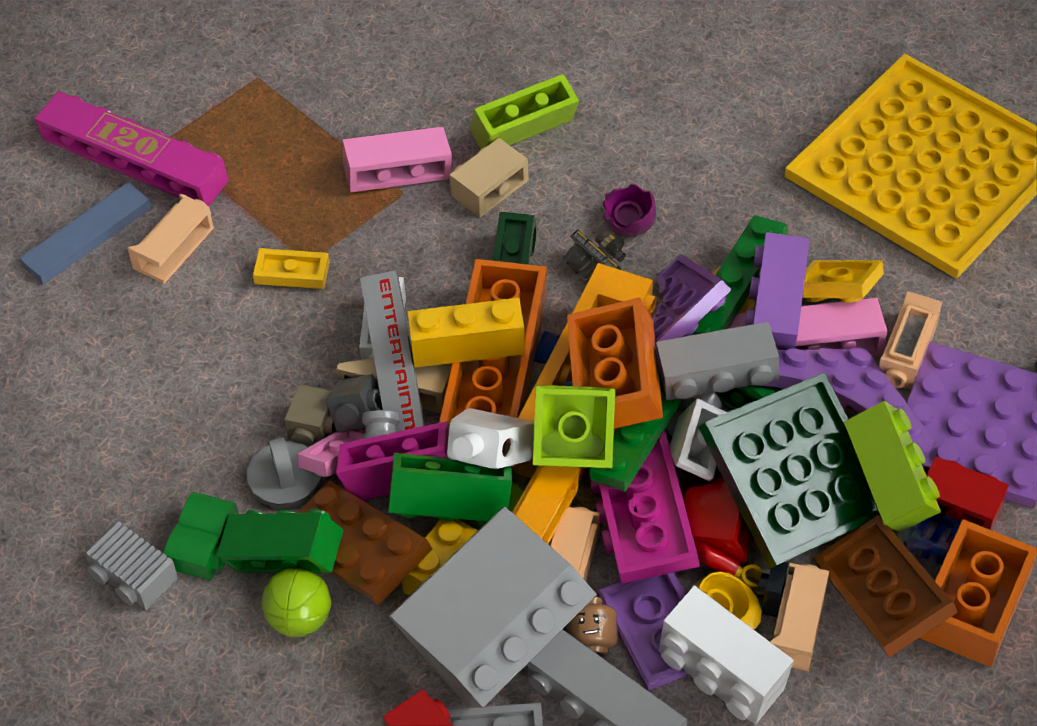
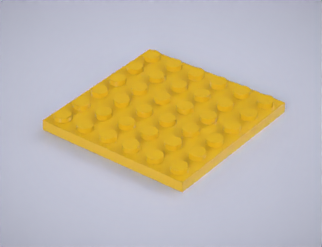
(924, 165)

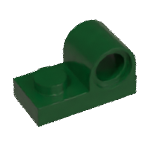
(515, 238)

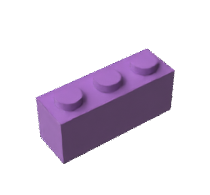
(779, 286)

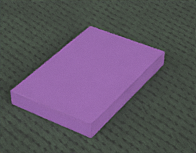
(640, 618)

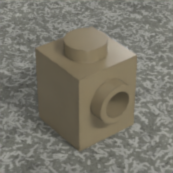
(309, 416)

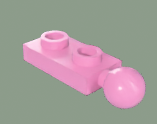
(323, 455)

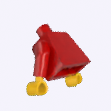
(720, 530)

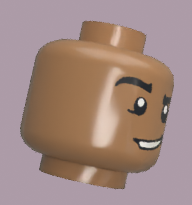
(595, 627)

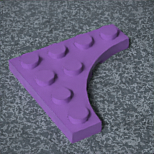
(687, 297)
(854, 379)

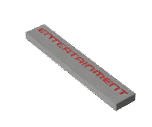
(392, 348)

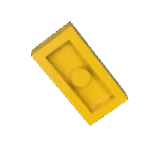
(291, 268)

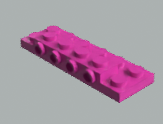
(648, 521)

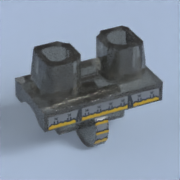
(585, 252)

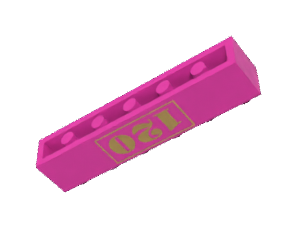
(131, 148)

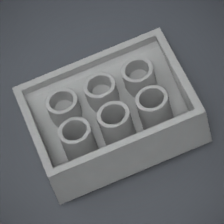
(492, 607)

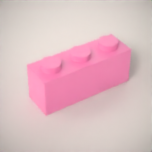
(397, 159)

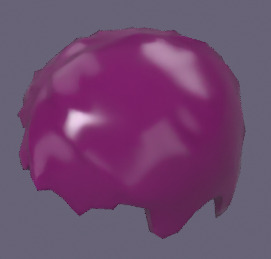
(629, 210)

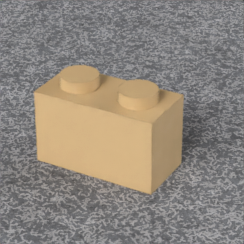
(489, 177)

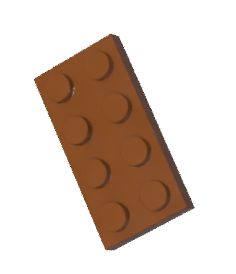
(374, 548)
(885, 586)

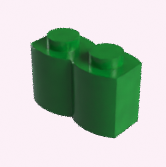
(198, 535)

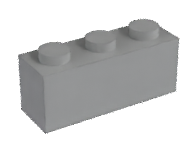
(717, 361)

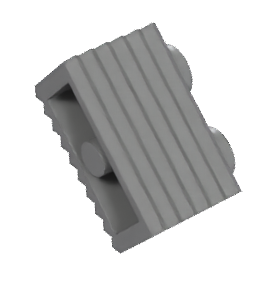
(131, 566)

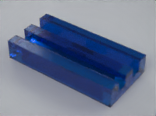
(931, 546)

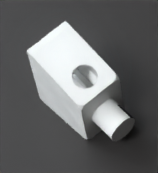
(480, 438)

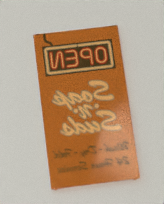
(284, 168)

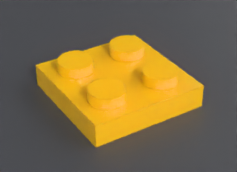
(841, 279)

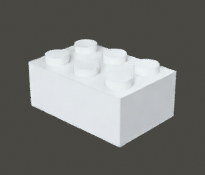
(724, 656)

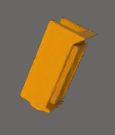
(547, 499)

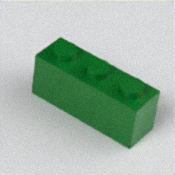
(447, 488)
(280, 541)

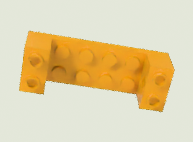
(604, 288)

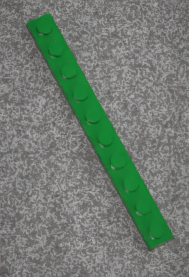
(635, 442)

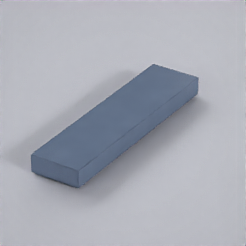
(85, 233)

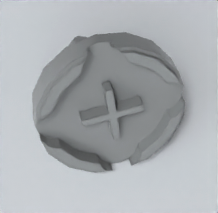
(278, 480)

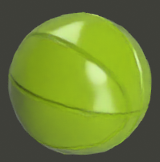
(296, 602)

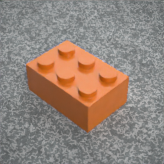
(618, 351)
(985, 582)

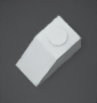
(687, 443)

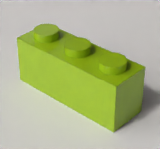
(525, 112)
(893, 466)

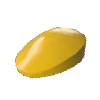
(733, 596)

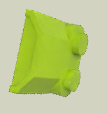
(573, 426)

